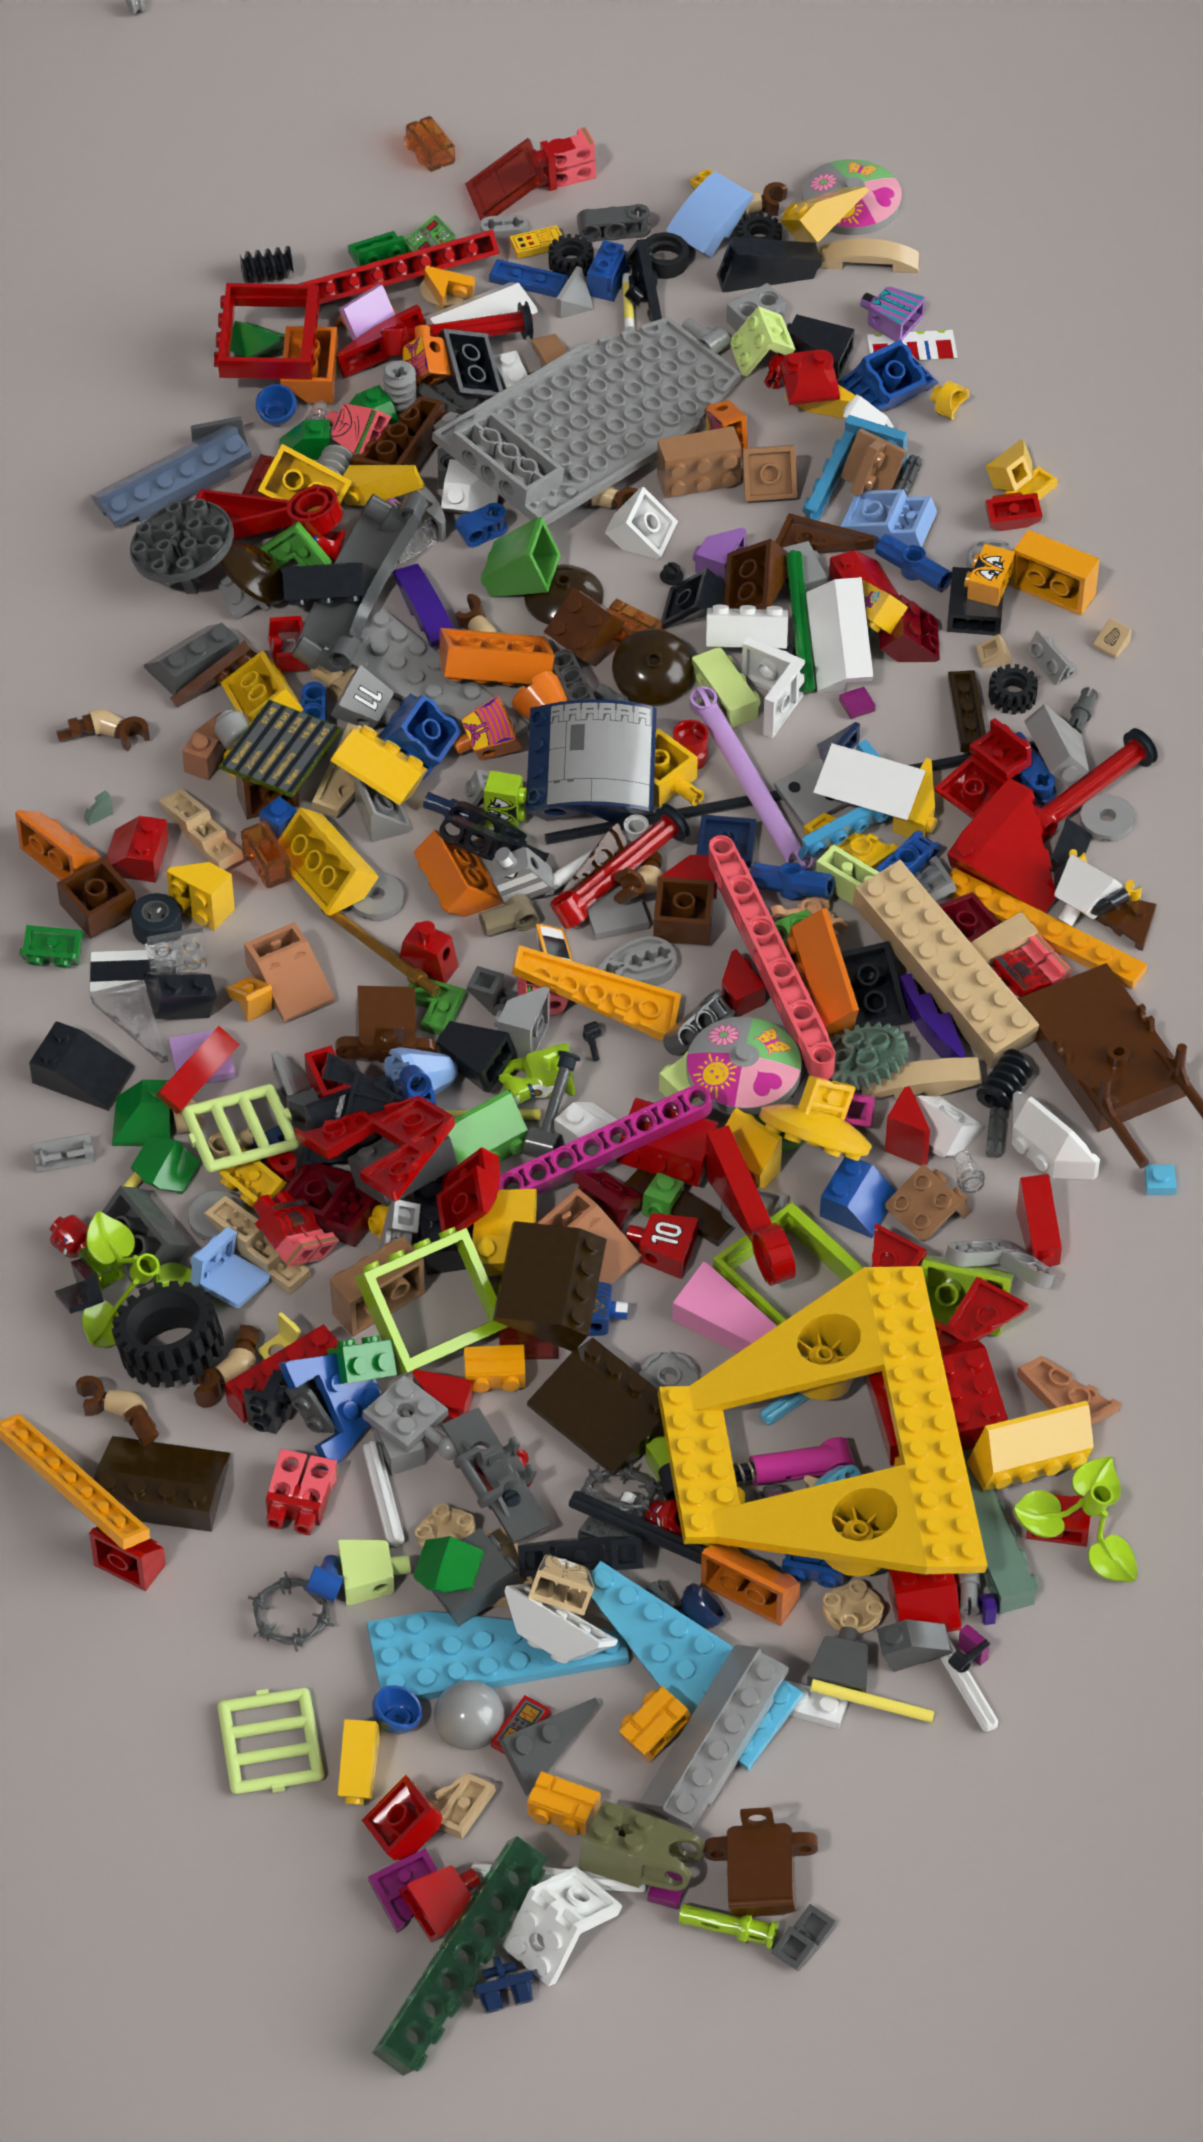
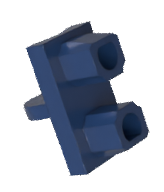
(490, 1991)

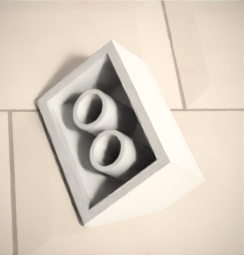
(732, 626)

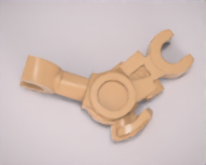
(812, 905)

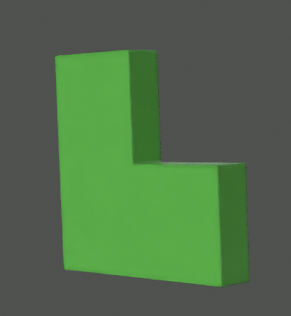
(296, 544)
(439, 1008)

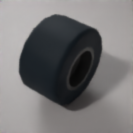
(155, 916)

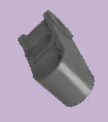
(613, 223)
(708, 1011)

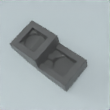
(805, 1938)

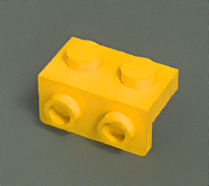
(252, 1180)

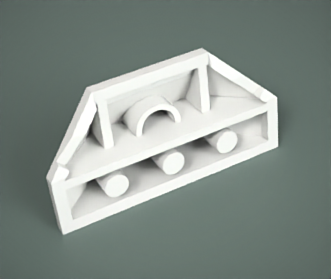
(1049, 1141)
(554, 1628)

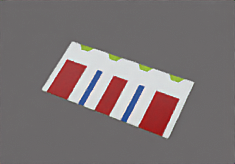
(923, 344)

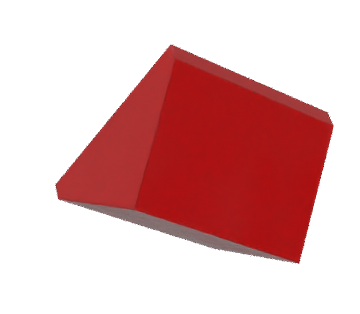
(907, 1130)

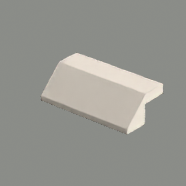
(493, 302)
(839, 634)

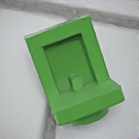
(661, 1195)

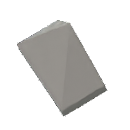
(574, 296)
(289, 1077)

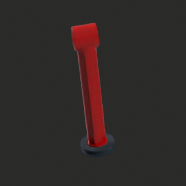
(521, 321)
(1137, 749)
(572, 905)

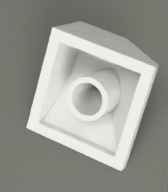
(464, 490)
(642, 525)
(580, 1120)
(949, 1126)

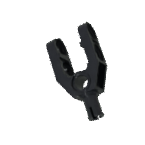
(502, 836)

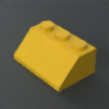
(256, 683)
(380, 764)

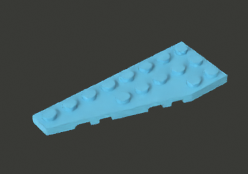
(678, 1651)
(431, 1653)

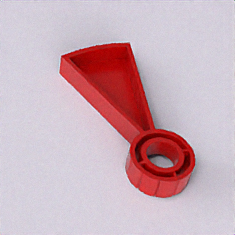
(259, 514)
(738, 1192)

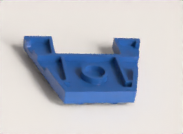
(343, 1401)

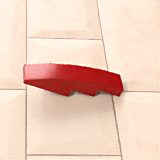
(369, 348)
(197, 1069)

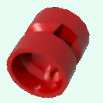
(694, 737)

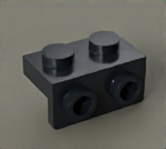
(270, 1408)

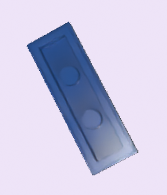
(529, 278)

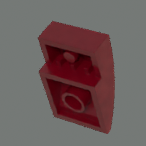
(970, 916)
(334, 1201)

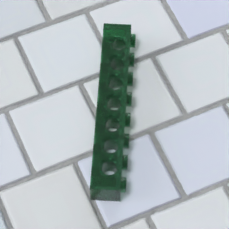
(394, 2045)

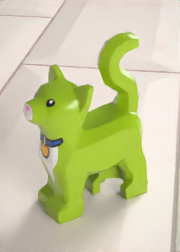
(540, 1074)

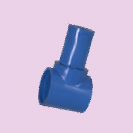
(326, 1579)

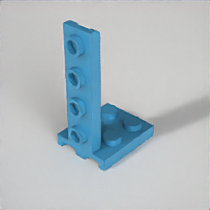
(833, 467)
(844, 826)

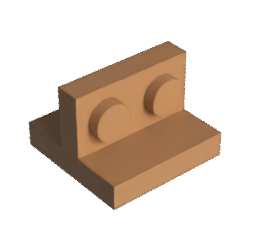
(872, 463)
(769, 472)

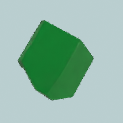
(165, 1164)
(448, 1565)

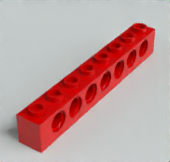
(405, 266)

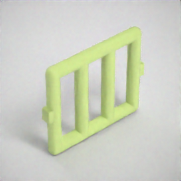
(236, 1156)
(235, 1760)

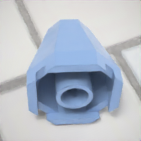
(437, 1066)

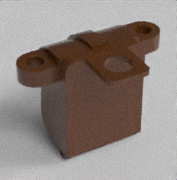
(383, 1023)
(761, 1863)

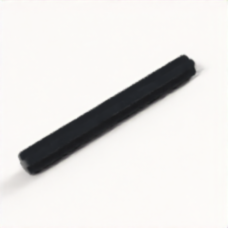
(635, 1526)

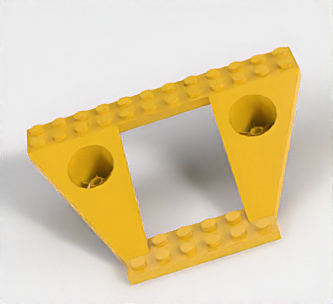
(917, 1510)

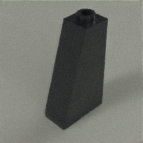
(755, 262)

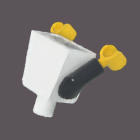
(1088, 889)

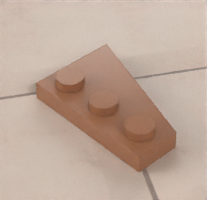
(1057, 1389)

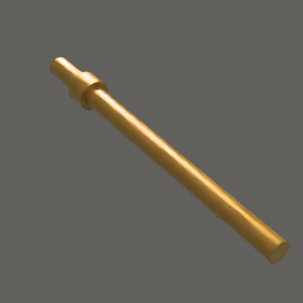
(414, 975)

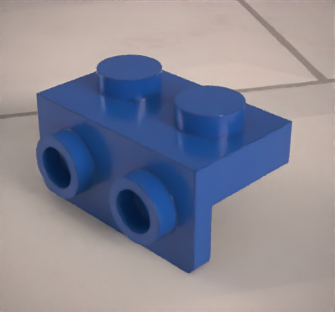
(812, 1570)

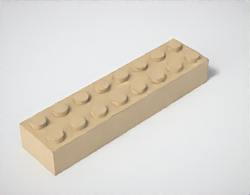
(945, 963)

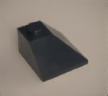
(692, 598)

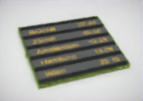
(280, 748)

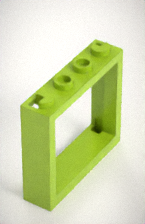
(808, 1233)
(383, 1319)

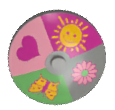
(874, 209)
(744, 1064)

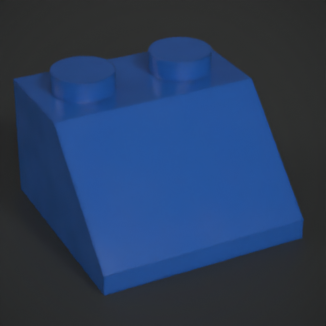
(856, 1197)

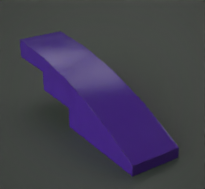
(422, 602)
(934, 1027)

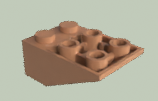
(291, 969)
(582, 1212)

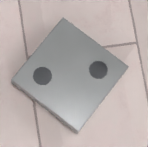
(799, 797)

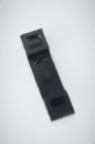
(614, 1551)

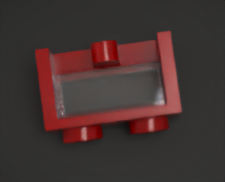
(282, 639)

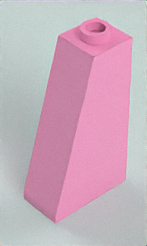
(719, 1311)

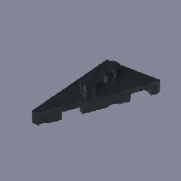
(645, 278)

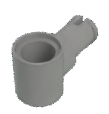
(716, 339)
(968, 1587)

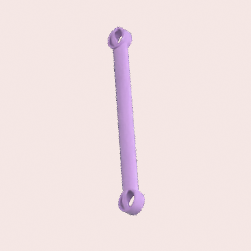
(747, 775)

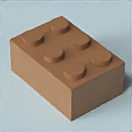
(699, 462)
(397, 1287)

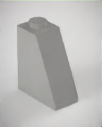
(1058, 745)

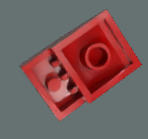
(469, 1190)

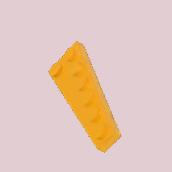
(615, 996)

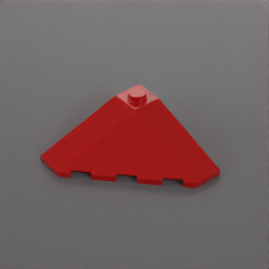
(1007, 848)

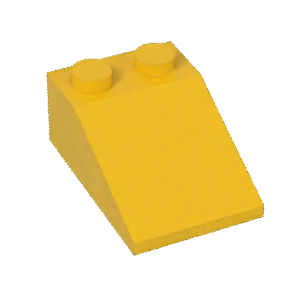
(816, 216)
(295, 472)
(493, 1230)

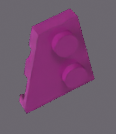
(394, 1877)

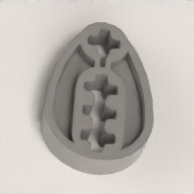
(638, 950)

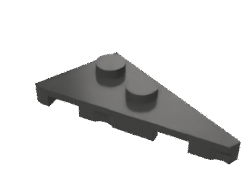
(542, 1743)

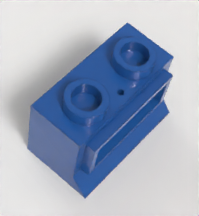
(606, 271)

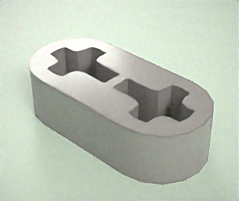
(504, 225)

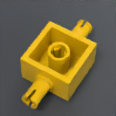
(674, 771)

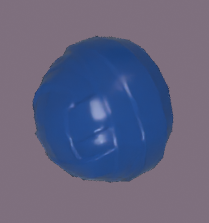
(276, 404)
(396, 1709)

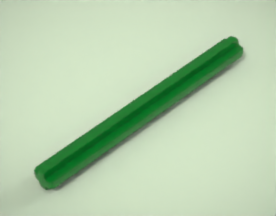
(800, 618)

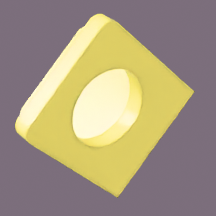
(288, 1333)

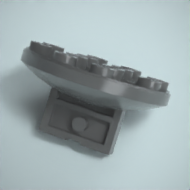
(182, 542)

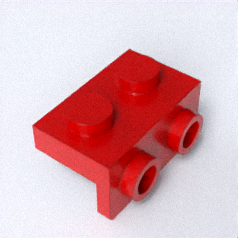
(1002, 750)

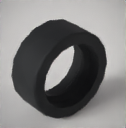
(669, 242)

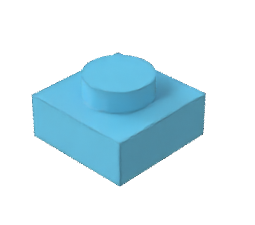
(1160, 1180)

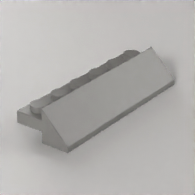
(715, 1736)

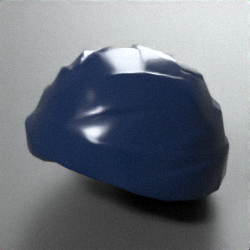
(701, 1607)

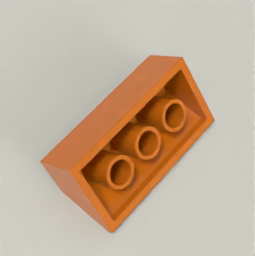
(493, 656)
(823, 971)

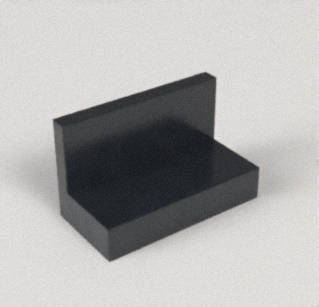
(83, 1293)

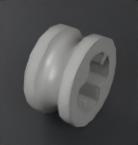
(135, 5)

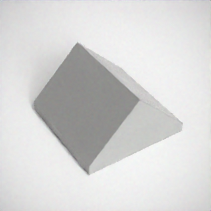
(380, 814)

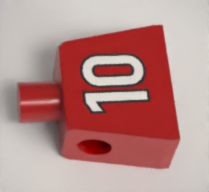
(666, 1242)

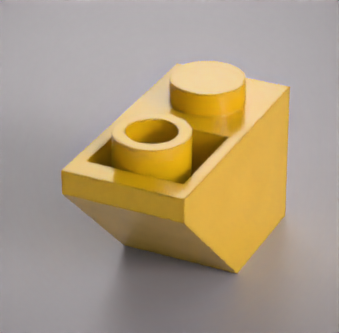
(1011, 468)

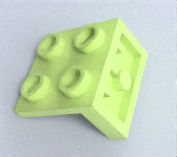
(758, 335)

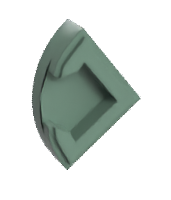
(100, 809)

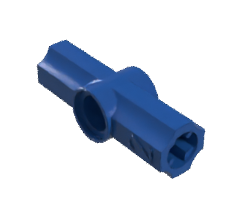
(913, 562)
(792, 880)

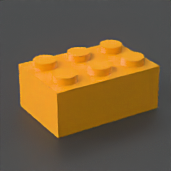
(1055, 572)

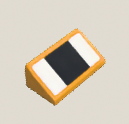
(552, 941)

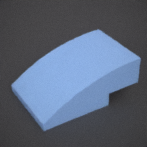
(710, 213)
(891, 514)

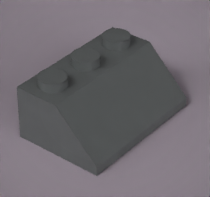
(192, 656)
(149, 1227)

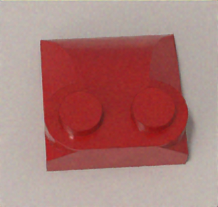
(809, 377)
(970, 786)
(403, 1820)

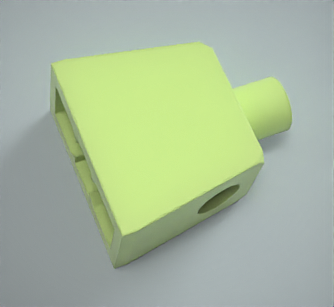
(369, 1569)

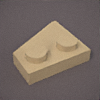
(462, 1803)

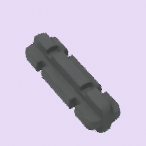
(909, 473)
(995, 1132)

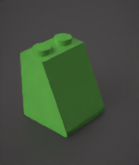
(521, 561)

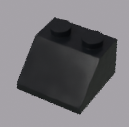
(180, 994)

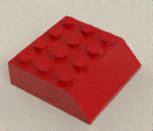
(972, 1393)

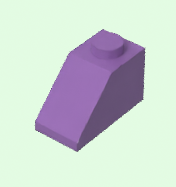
(714, 551)

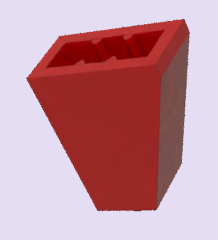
(1039, 1219)

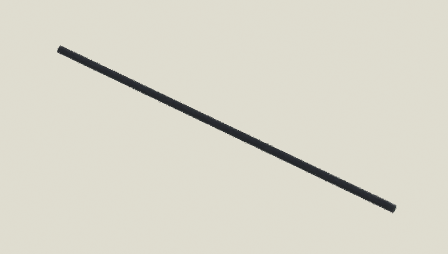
(718, 806)

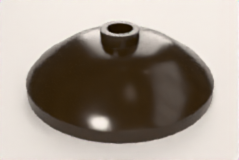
(254, 572)
(545, 605)
(649, 682)

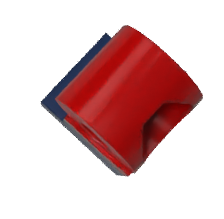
(283, 1164)

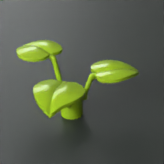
(112, 1241)
(1100, 1488)

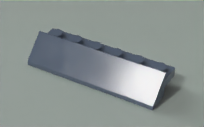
(173, 477)

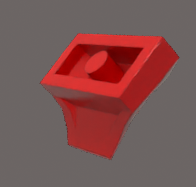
(1013, 511)

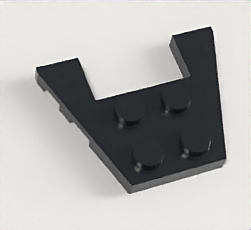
(363, 1096)

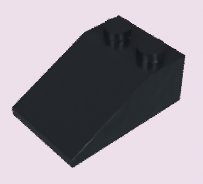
(471, 364)
(875, 985)
(79, 1067)

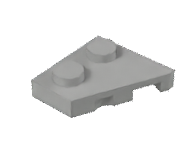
(936, 880)

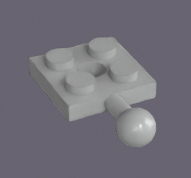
(410, 1430)

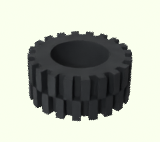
(163, 1310)

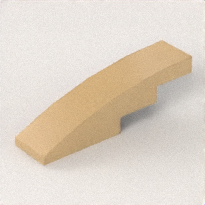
(199, 828)
(1004, 937)
(929, 1077)
(255, 1245)

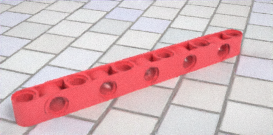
(771, 957)

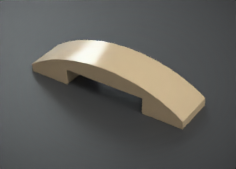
(869, 251)

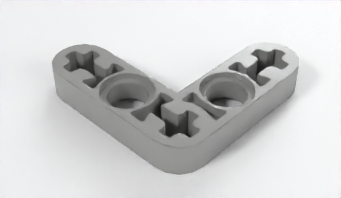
(1002, 1253)

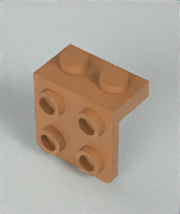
(926, 1202)

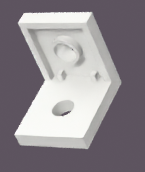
(781, 681)
(559, 1913)

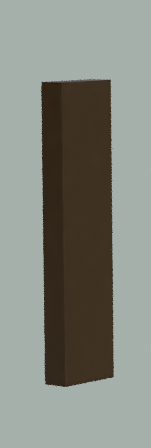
(966, 707)
(710, 1221)

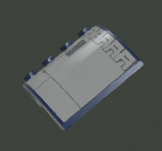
(591, 759)

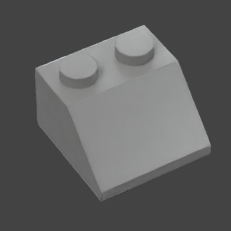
(525, 1020)

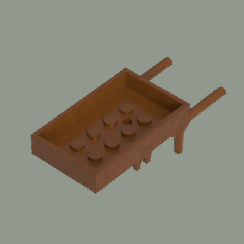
(1108, 1052)

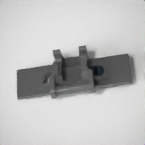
(504, 1471)

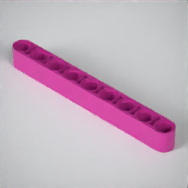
(603, 1138)

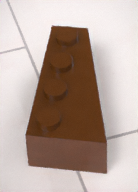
(407, 439)

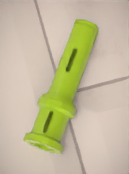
(743, 1928)

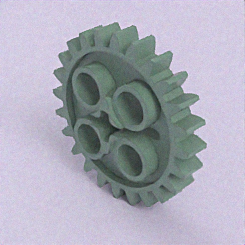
(868, 1054)

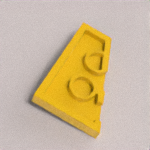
(861, 846)

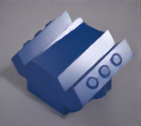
(888, 377)
(422, 730)

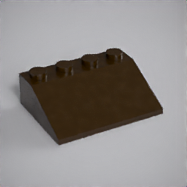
(550, 1282)
(600, 1406)
(164, 1481)

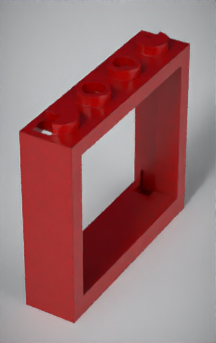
(267, 296)

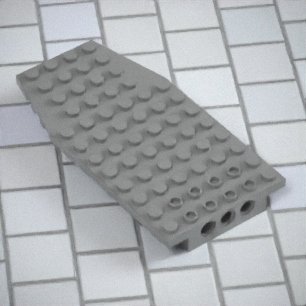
(588, 417)

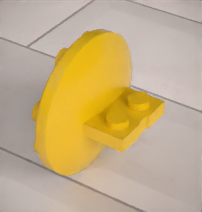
(819, 1119)

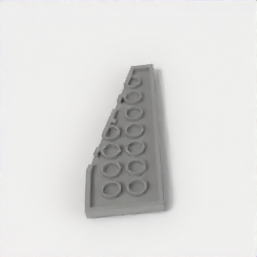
(413, 667)

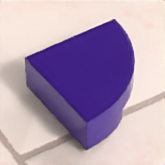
(987, 1608)

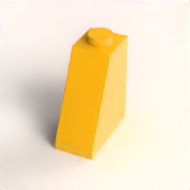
(358, 1761)

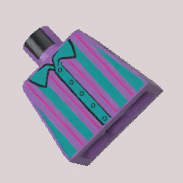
(894, 311)

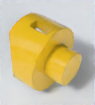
(948, 398)

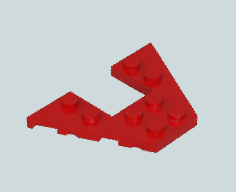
(410, 1124)
(980, 1311)

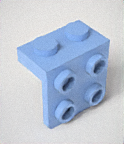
(224, 1273)

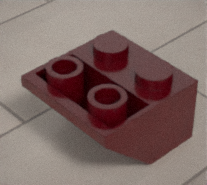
(913, 637)

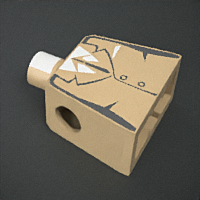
(560, 1584)

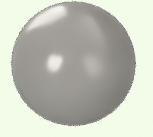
(468, 1714)

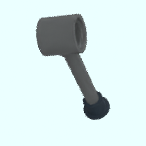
(543, 1140)

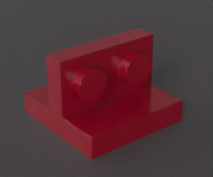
(609, 1194)

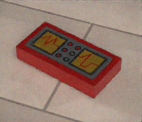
(524, 1715)

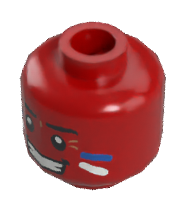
(69, 1235)
(665, 1515)

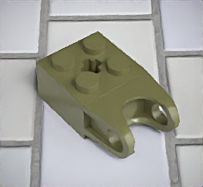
(637, 1848)

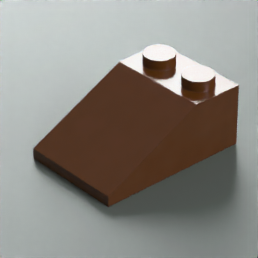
(755, 575)

